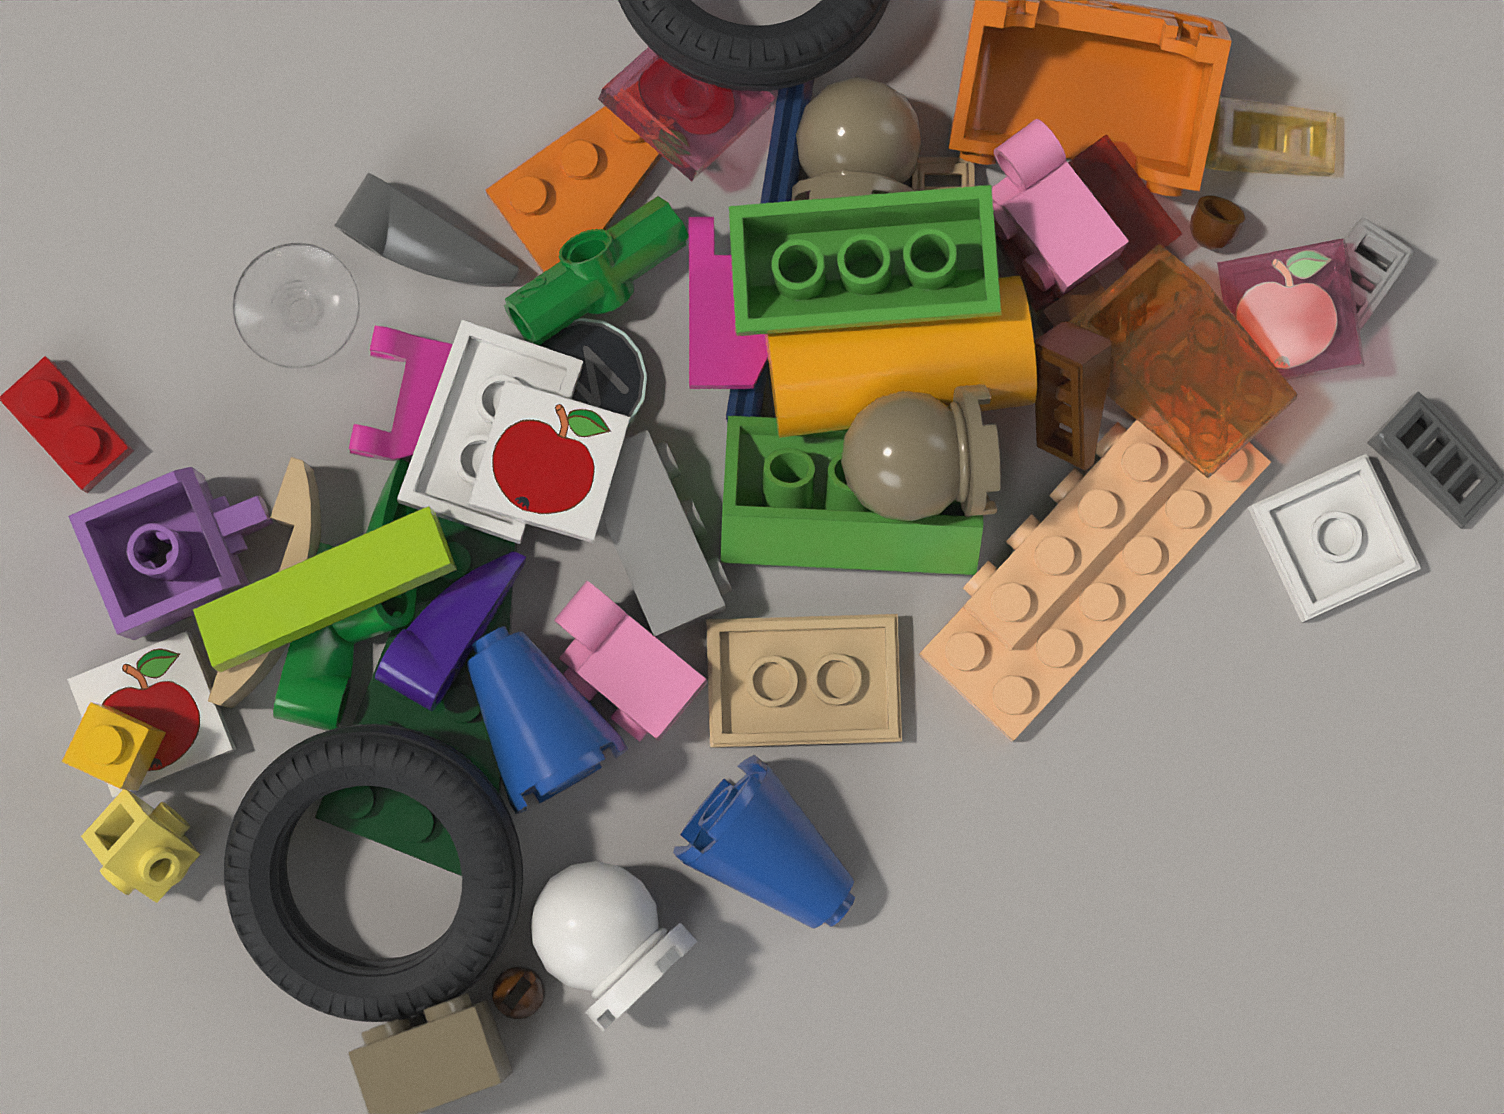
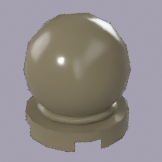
(857, 141)
(918, 455)

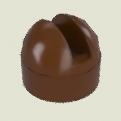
(1215, 222)
(530, 1001)

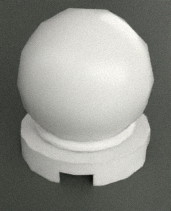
(603, 936)

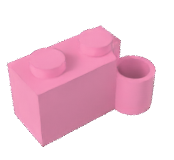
(1051, 212)
(625, 665)

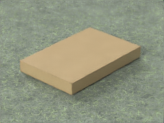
(804, 680)

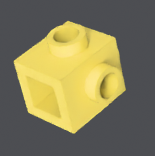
(141, 846)

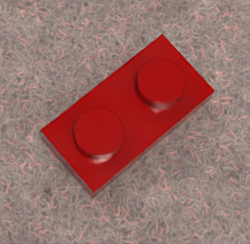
(66, 424)

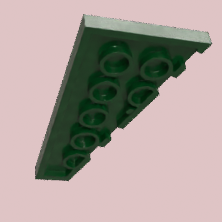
(457, 721)

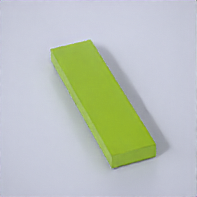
(324, 589)

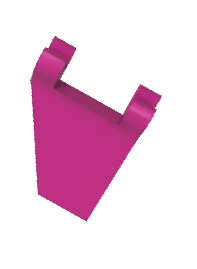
(715, 351)
(421, 376)

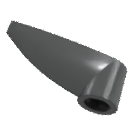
(418, 238)

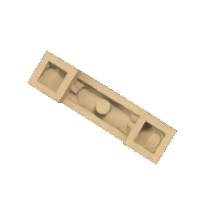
(298, 509)

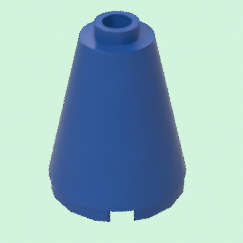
(536, 719)
(767, 849)

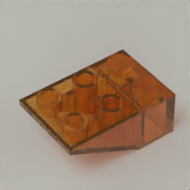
(1185, 362)

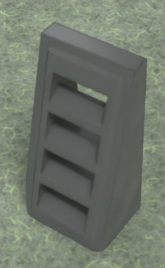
(1405, 461)

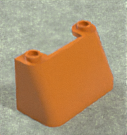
(1092, 72)

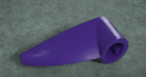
(439, 641)

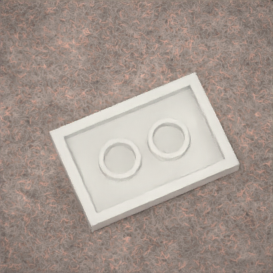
(462, 417)

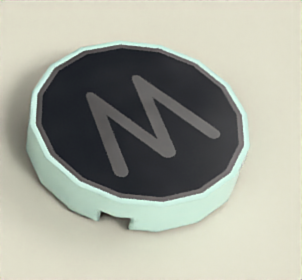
(612, 366)

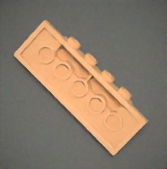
(1080, 572)

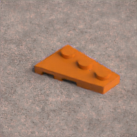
(573, 184)

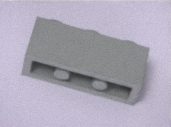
(659, 541)

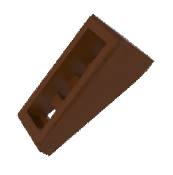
(1086, 360)

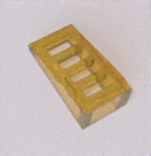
(1235, 151)

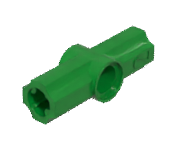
(596, 271)

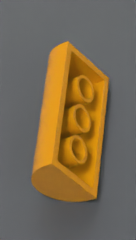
(835, 373)

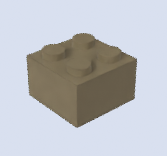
(432, 1062)

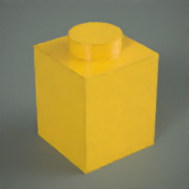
(113, 747)

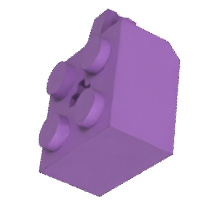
(205, 540)

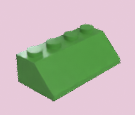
(864, 260)
(794, 508)

